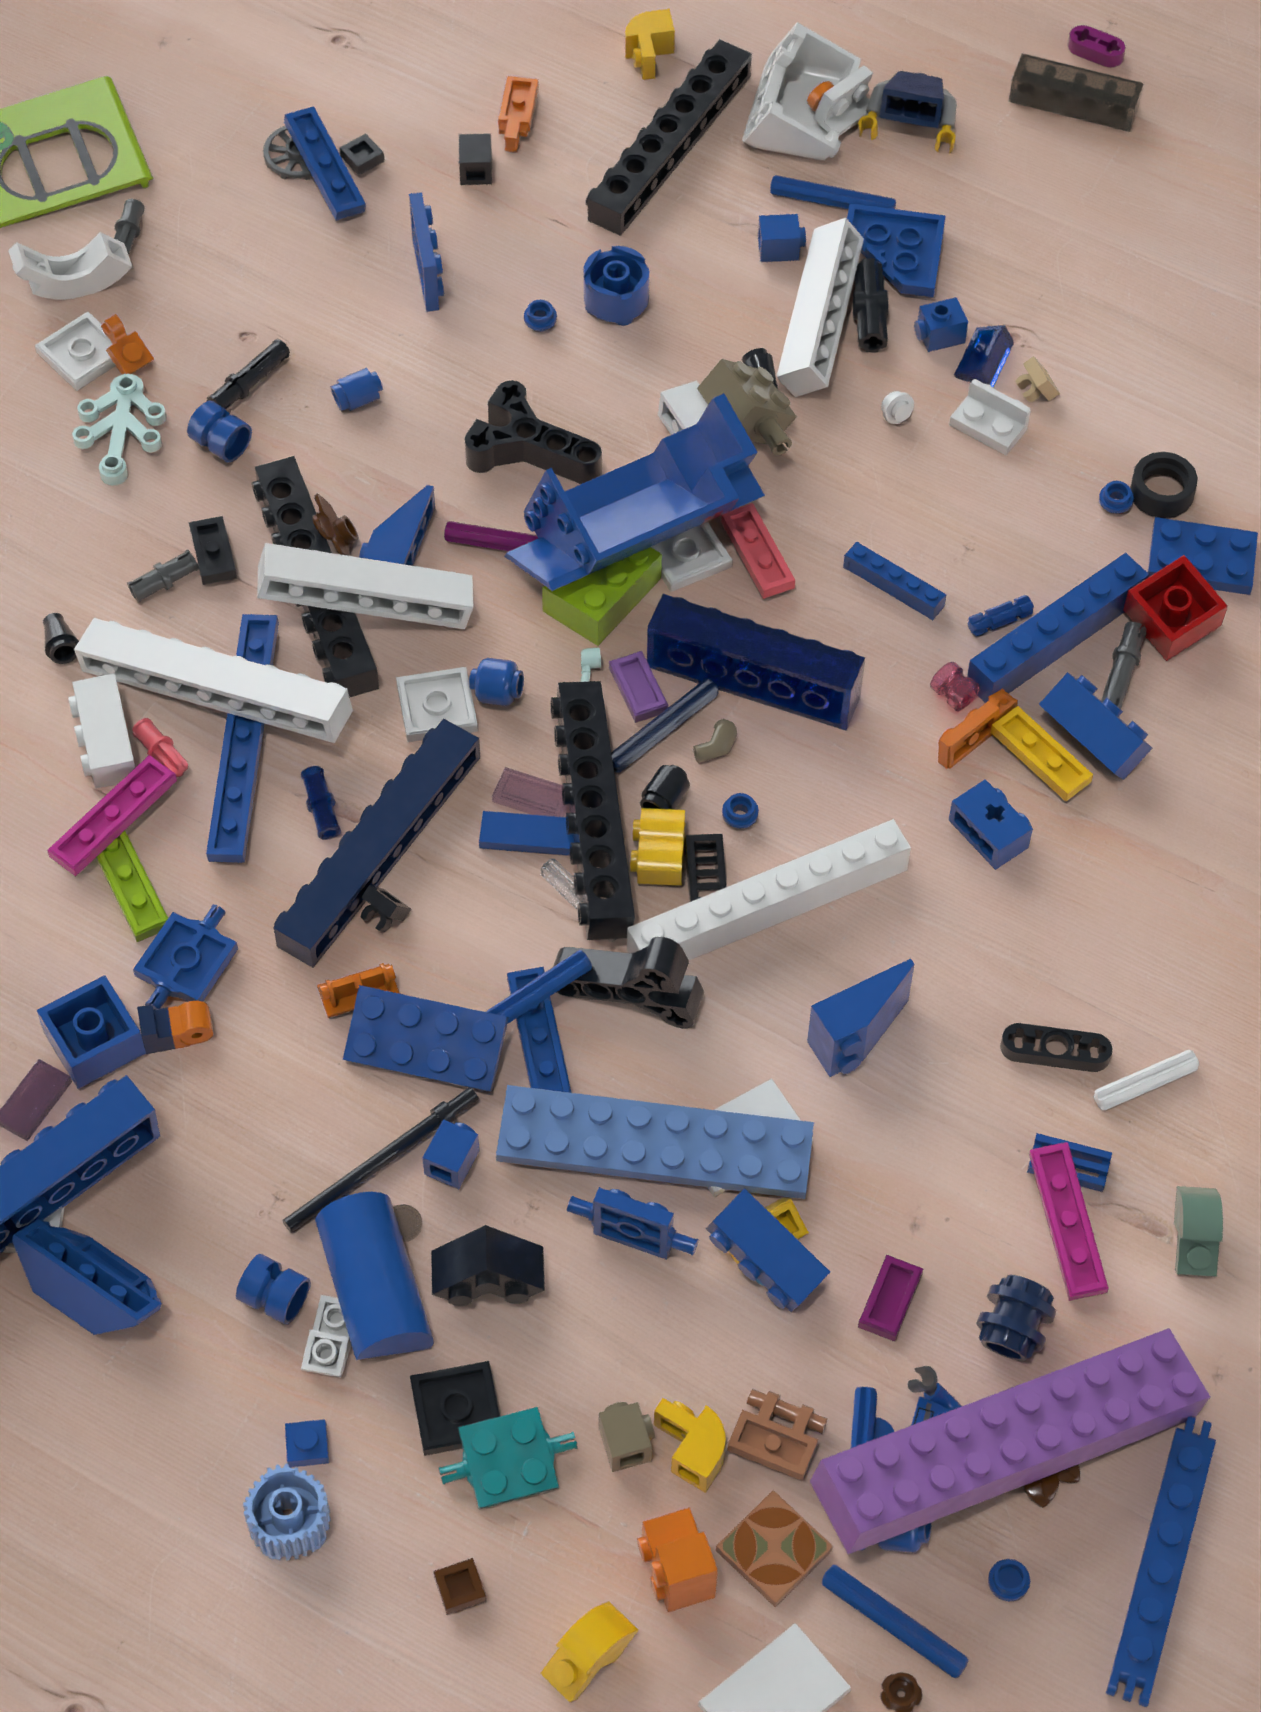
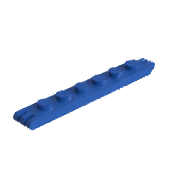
(1162, 1562)

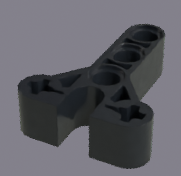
(519, 436)
(648, 979)

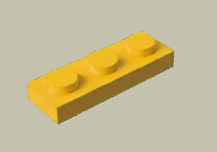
(1041, 753)

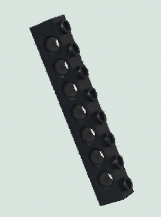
(668, 137)
(290, 514)
(593, 810)

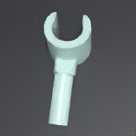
(589, 660)

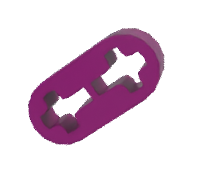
(1096, 46)

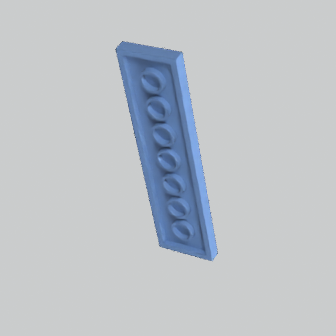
(655, 1141)

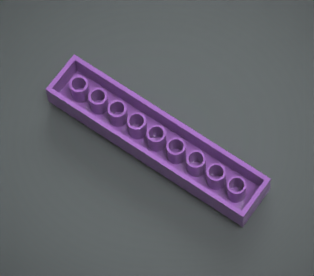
(1007, 1440)

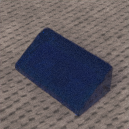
(985, 355)

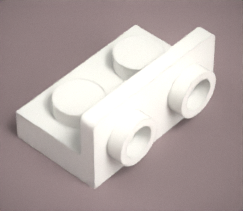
(844, 102)
(991, 417)

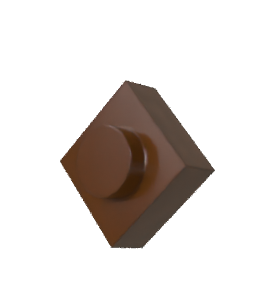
(459, 1586)

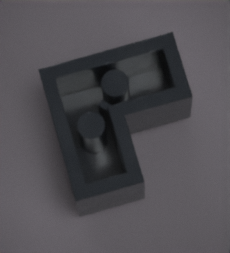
(487, 1263)

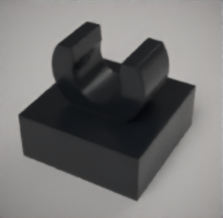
(386, 905)

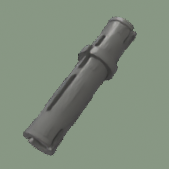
(1125, 659)

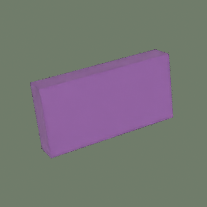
(638, 686)

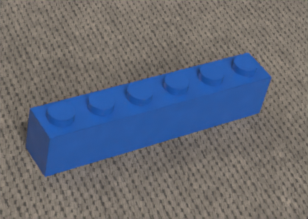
(1056, 628)

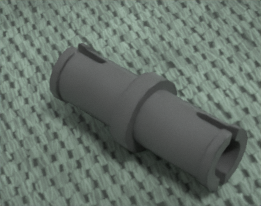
(163, 576)

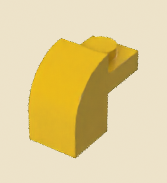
(649, 36)
(701, 1441)
(586, 1647)

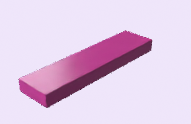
(112, 815)
(1068, 1221)

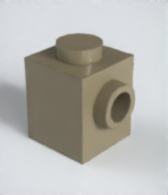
(626, 1435)

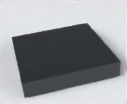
(452, 1400)

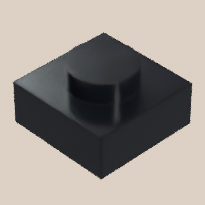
(362, 154)

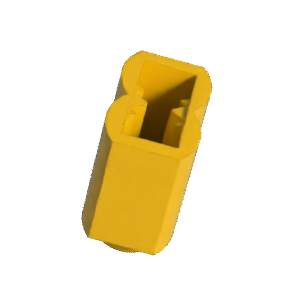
(660, 846)

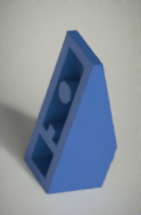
(402, 533)

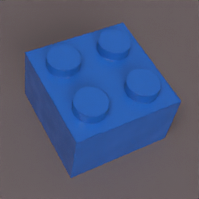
(91, 1031)

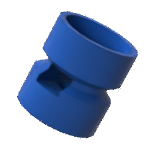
(219, 431)
(270, 1287)

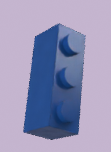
(1097, 724)
(767, 1251)

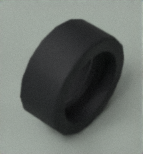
(1169, 465)

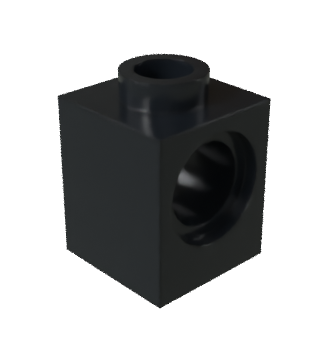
(475, 159)

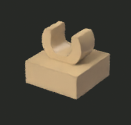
(1039, 381)

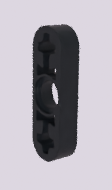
(1082, 1061)

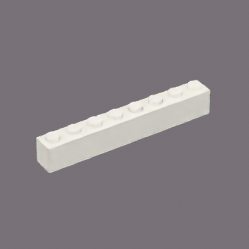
(215, 679)
(779, 893)

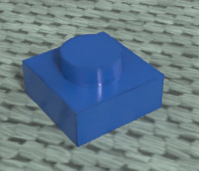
(306, 1443)

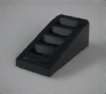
(699, 843)

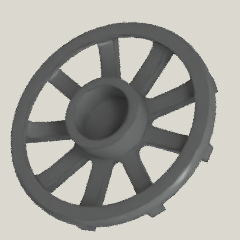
(290, 153)

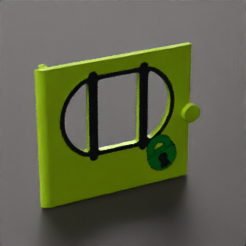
(82, 106)

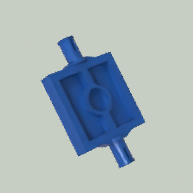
(186, 958)
(632, 1223)

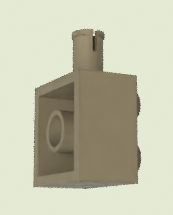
(754, 399)

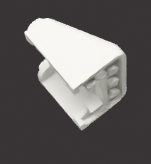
(780, 111)

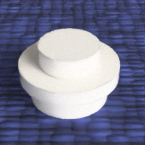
(897, 407)

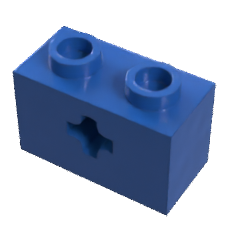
(990, 823)

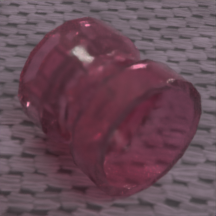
(955, 686)

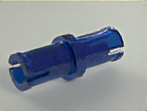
(320, 802)

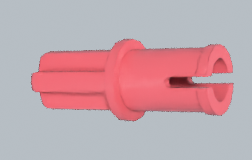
(159, 746)

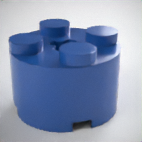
(616, 285)

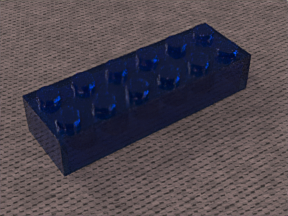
(755, 661)

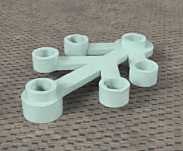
(125, 391)

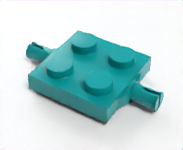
(508, 1457)

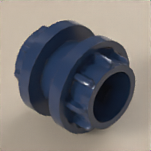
(1016, 1317)

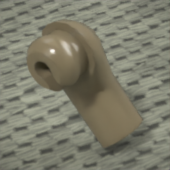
(720, 743)

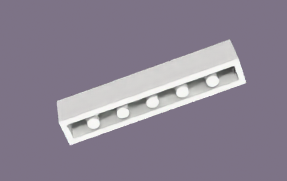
(820, 308)
(364, 586)

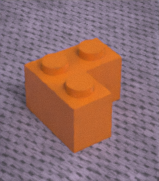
(679, 1560)

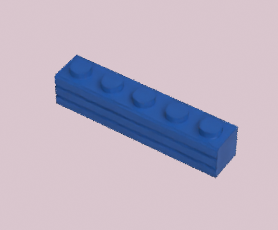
(894, 580)

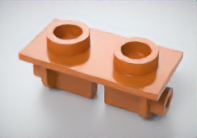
(341, 994)

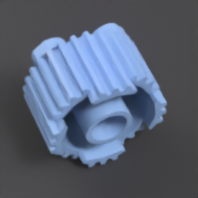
(290, 1533)

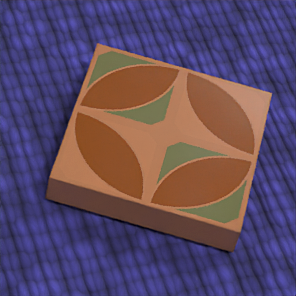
(774, 1548)

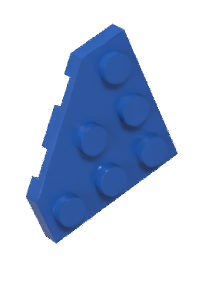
(903, 243)

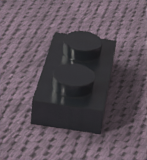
(212, 550)

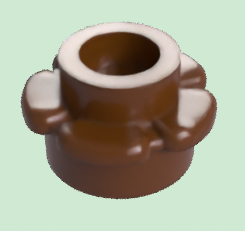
(903, 1682)

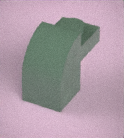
(1199, 1230)

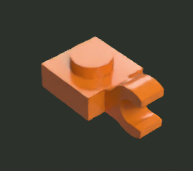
(128, 351)

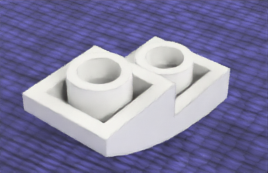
(328, 1341)

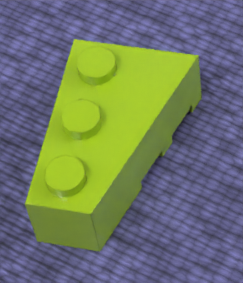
(605, 597)

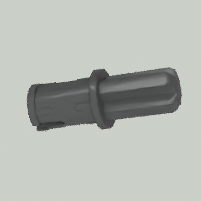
(127, 226)

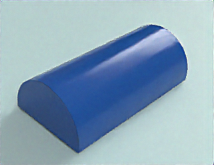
(373, 1276)

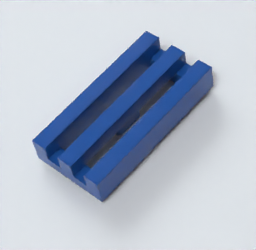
(1084, 1158)

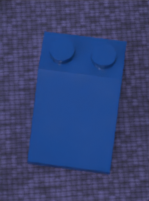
(855, 1019)

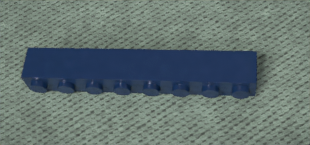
(376, 842)

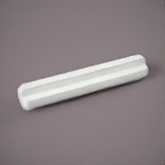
(1146, 1080)

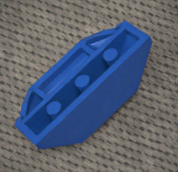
(84, 1278)

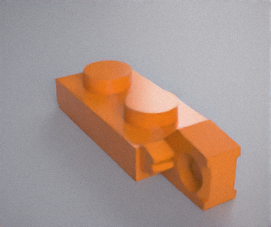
(517, 110)
(974, 729)

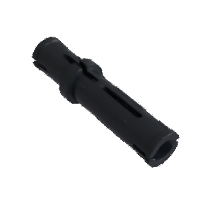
(238, 384)

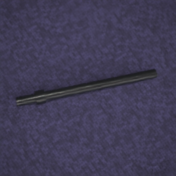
(442, 1111)

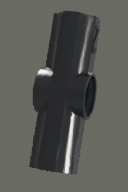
(870, 305)

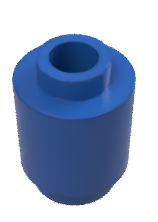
(356, 389)

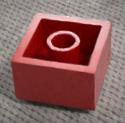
(1175, 607)

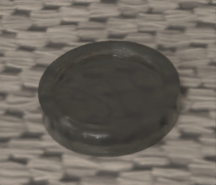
(408, 1221)

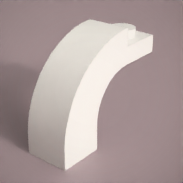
(73, 275)

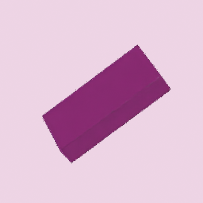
(890, 1298)

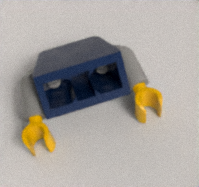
(912, 100)

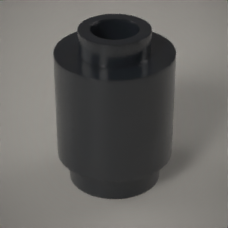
(665, 788)

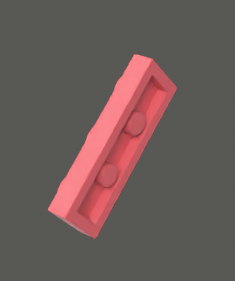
(758, 551)

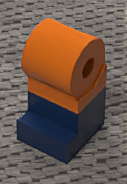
(174, 1026)

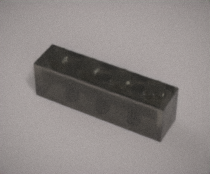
(1075, 92)

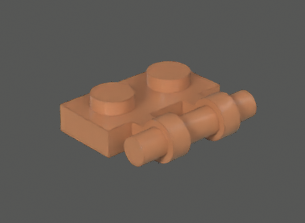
(772, 1443)

